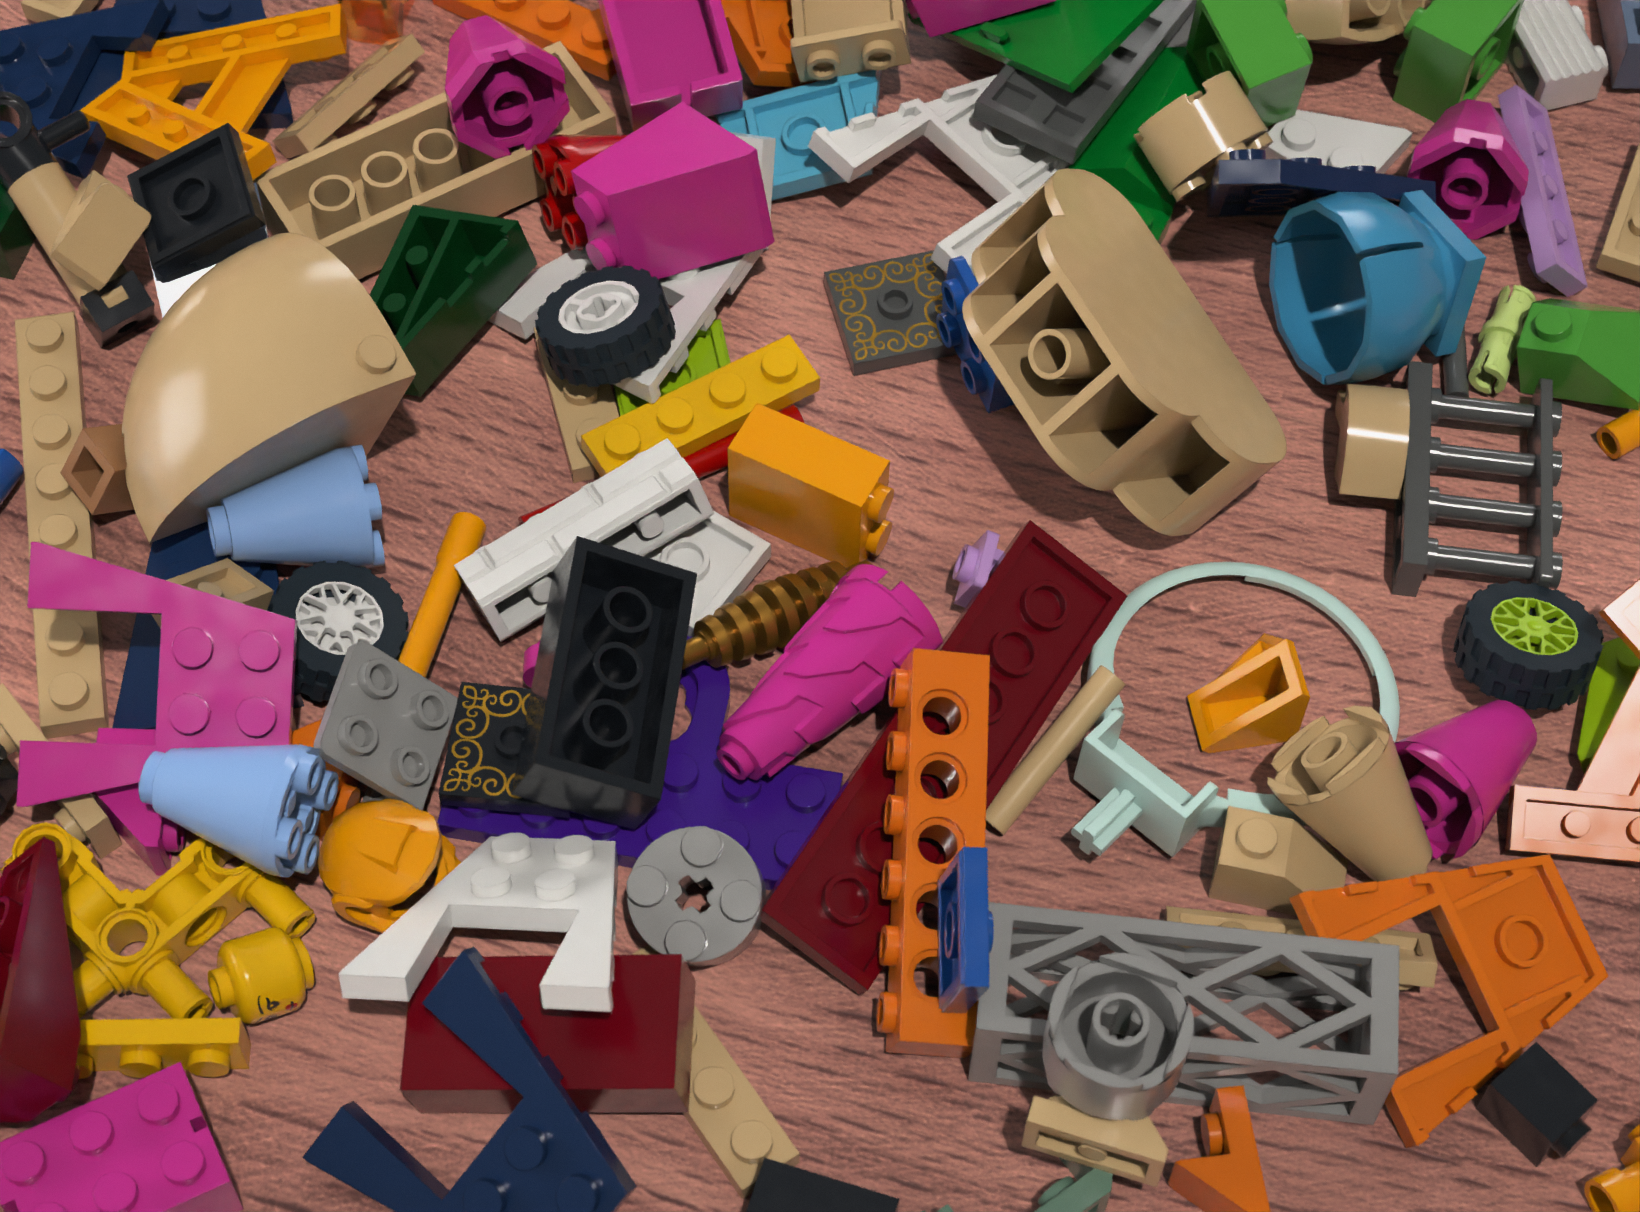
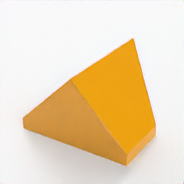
(1253, 700)

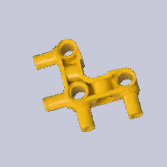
(170, 915)

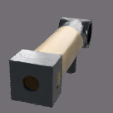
(44, 199)

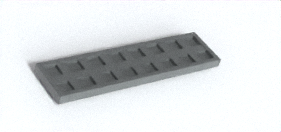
(1068, 121)

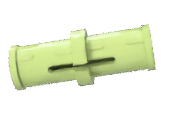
(1500, 339)

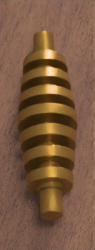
(763, 616)

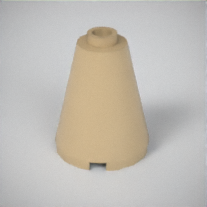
(1354, 793)

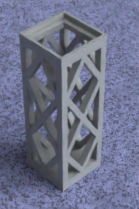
(1327, 1084)

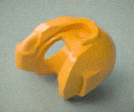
(380, 858)

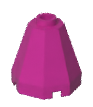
(502, 88)
(1474, 168)

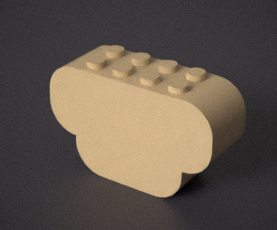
(1117, 357)

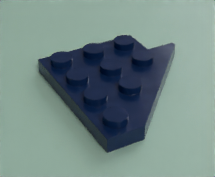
(1270, 187)

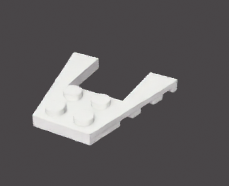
(993, 159)
(690, 293)
(509, 886)

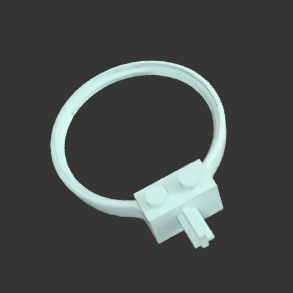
(1141, 794)

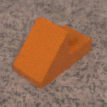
(1234, 1176)

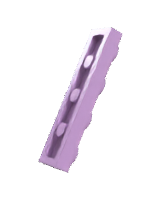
(1545, 204)

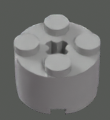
(704, 858)
(1110, 1074)

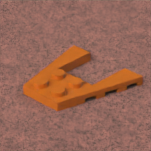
(1514, 947)

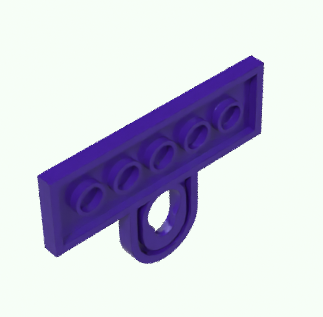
(762, 815)

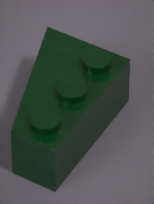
(447, 282)

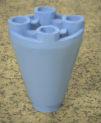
(304, 515)
(245, 800)

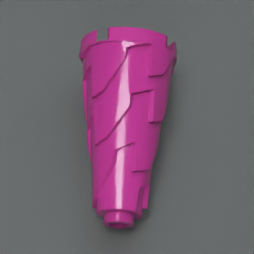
(827, 672)

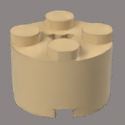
(1199, 130)

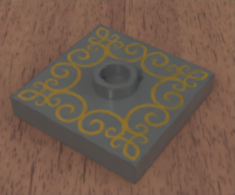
(888, 312)

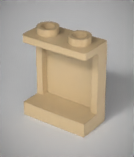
(848, 37)

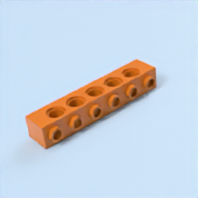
(959, 691)

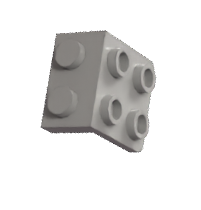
(385, 725)

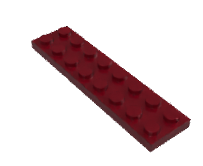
(1038, 627)

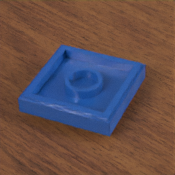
(964, 931)

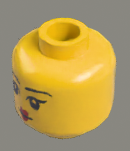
(261, 975)

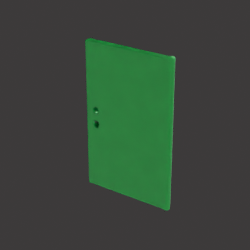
(1058, 39)

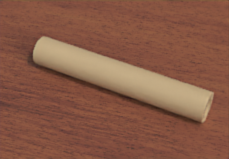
(1053, 748)

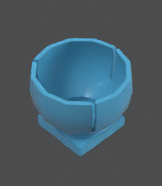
(1370, 283)

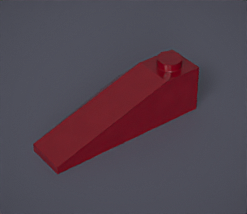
(36, 988)

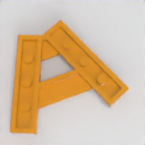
(240, 63)

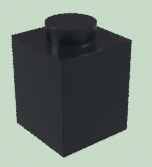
(1538, 1106)

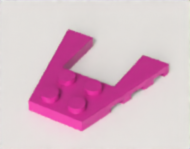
(219, 678)

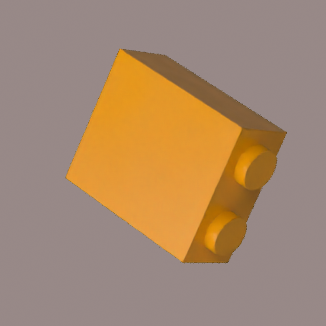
(809, 487)

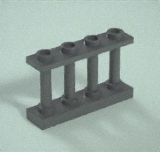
(1421, 504)

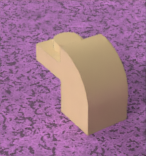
(1372, 440)

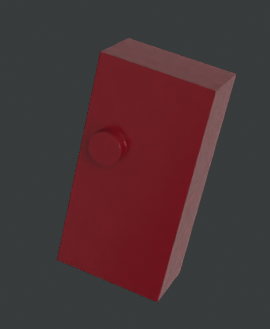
(608, 1060)

